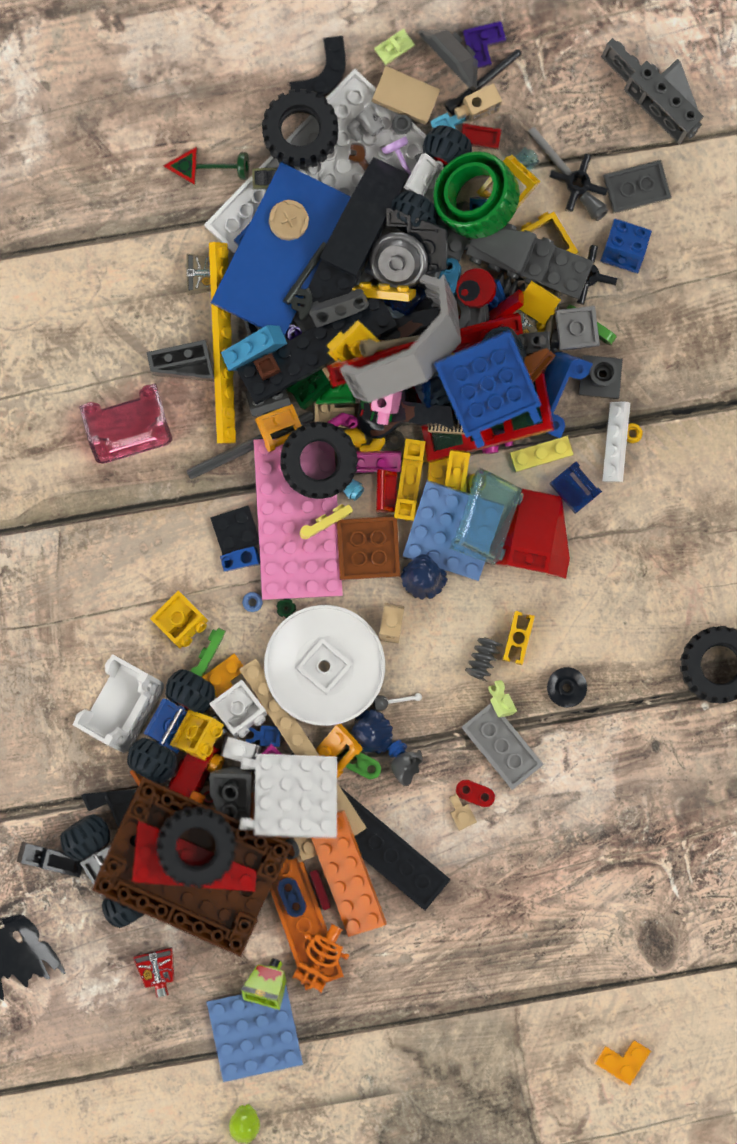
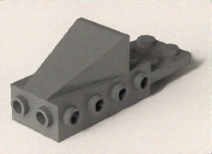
(667, 90)
(531, 259)

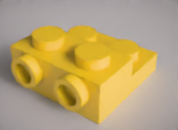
(347, 345)
(179, 620)
(197, 734)

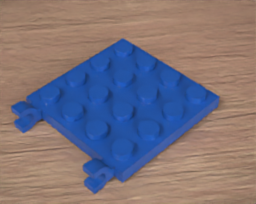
(488, 385)

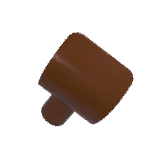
(359, 157)

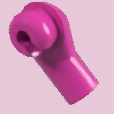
(344, 419)

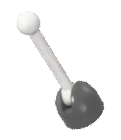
(382, 702)

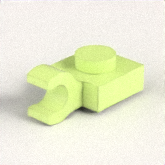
(501, 702)

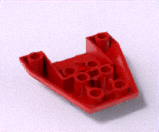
(538, 536)

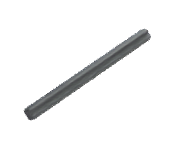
(241, 449)

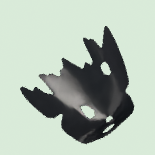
(25, 957)

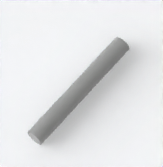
(549, 151)

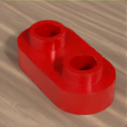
(475, 793)

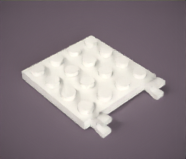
(293, 796)

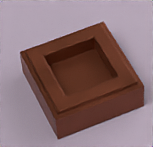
(267, 366)

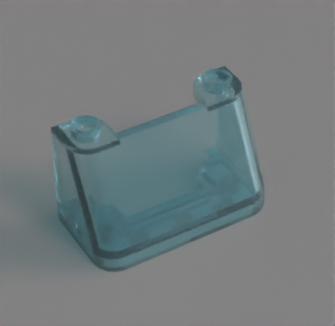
(487, 517)

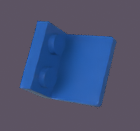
(626, 246)

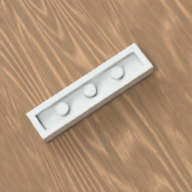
(616, 442)

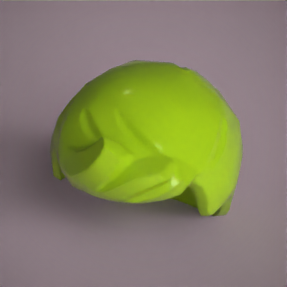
(244, 1124)

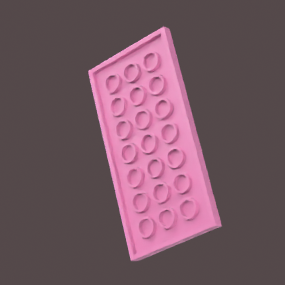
(287, 562)

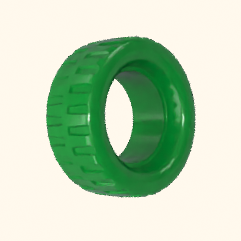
(494, 212)

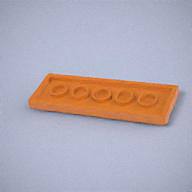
(349, 880)

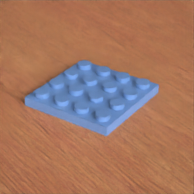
(436, 526)
(253, 1036)

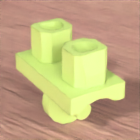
(394, 47)

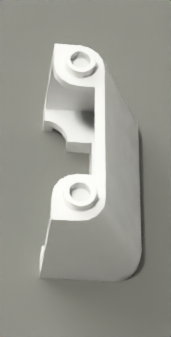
(121, 705)

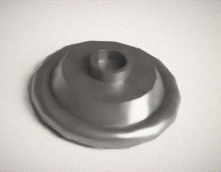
(398, 260)

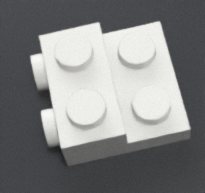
(239, 709)

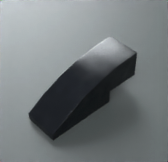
(48, 859)

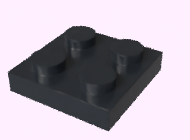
(235, 530)

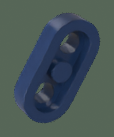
(291, 897)

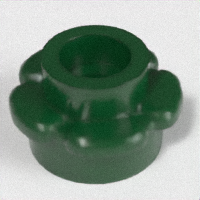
(286, 613)

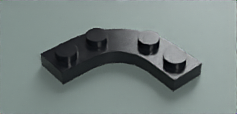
(332, 72)

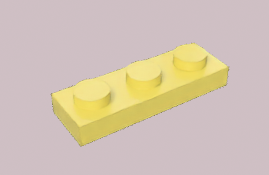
(541, 454)

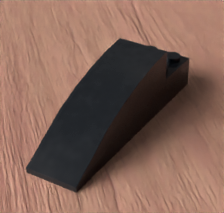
(357, 231)

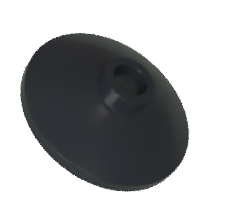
(577, 684)

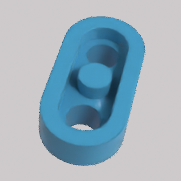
(453, 274)

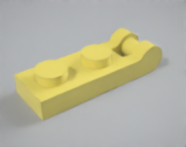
(324, 522)

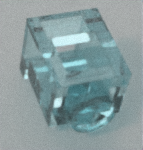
(528, 156)

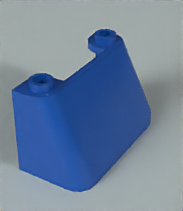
(556, 378)

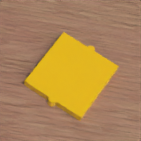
(539, 303)

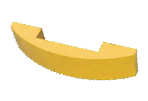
(410, 479)

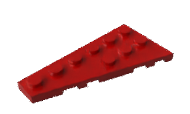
(148, 868)

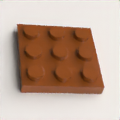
(368, 548)

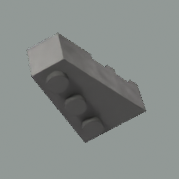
(182, 361)

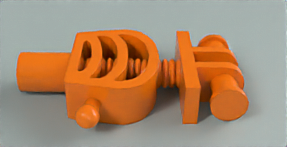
(330, 939)

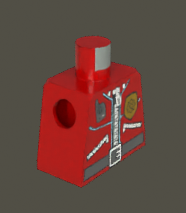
(156, 969)

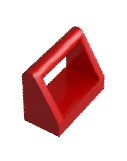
(386, 491)

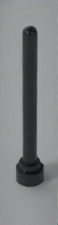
(454, 103)

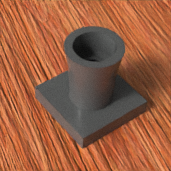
(598, 386)

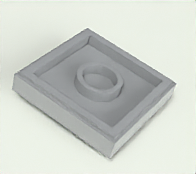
(577, 328)

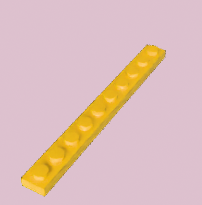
(221, 341)

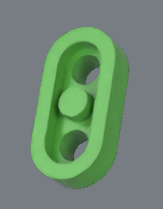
(361, 765)

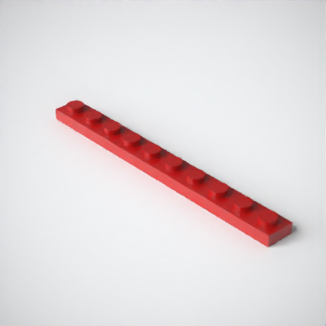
(469, 336)

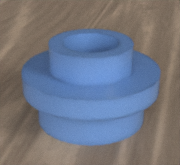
(252, 595)

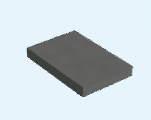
(637, 186)

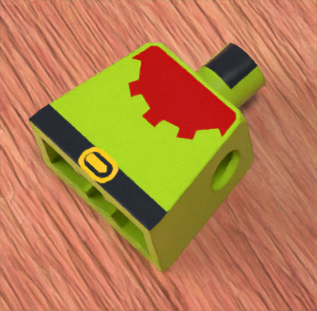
(266, 985)

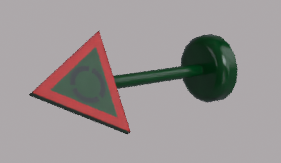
(186, 166)

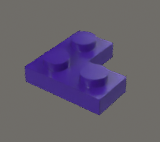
(481, 37)

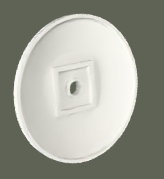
(329, 636)

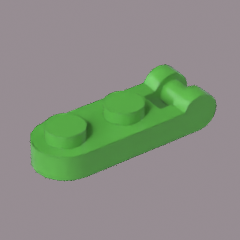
(208, 653)

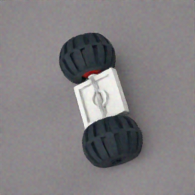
(439, 149)

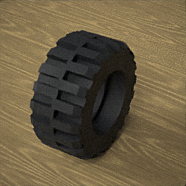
(300, 103)
(345, 452)
(692, 669)
(216, 866)

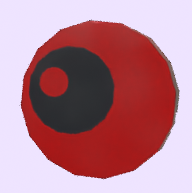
(476, 288)

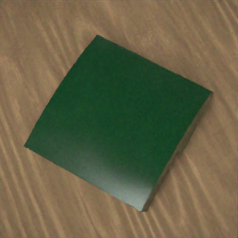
(310, 389)

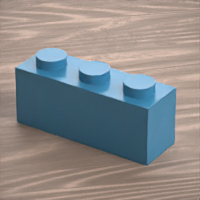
(254, 347)

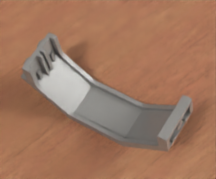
(417, 362)

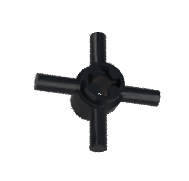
(573, 177)
(596, 276)

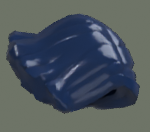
(423, 577)
(372, 731)

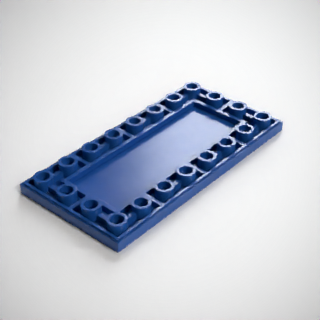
(269, 266)

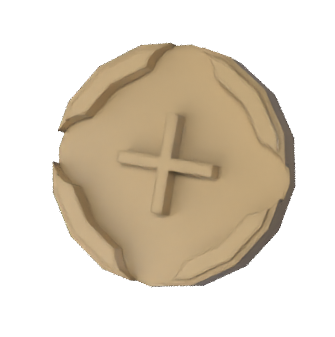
(288, 220)

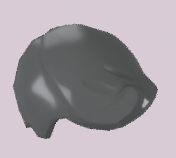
(406, 766)

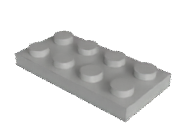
(502, 746)

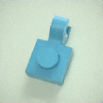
(446, 120)

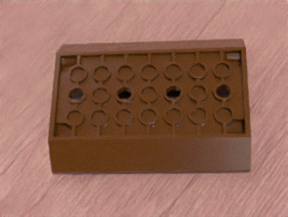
(210, 914)

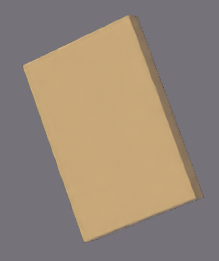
(405, 95)

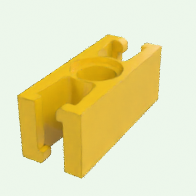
(526, 633)

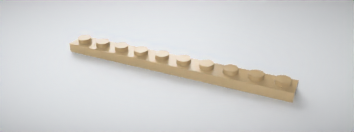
(293, 734)

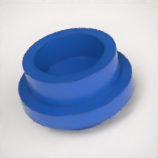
(396, 749)

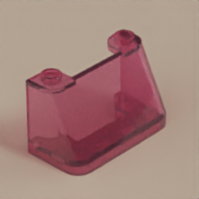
(126, 427)

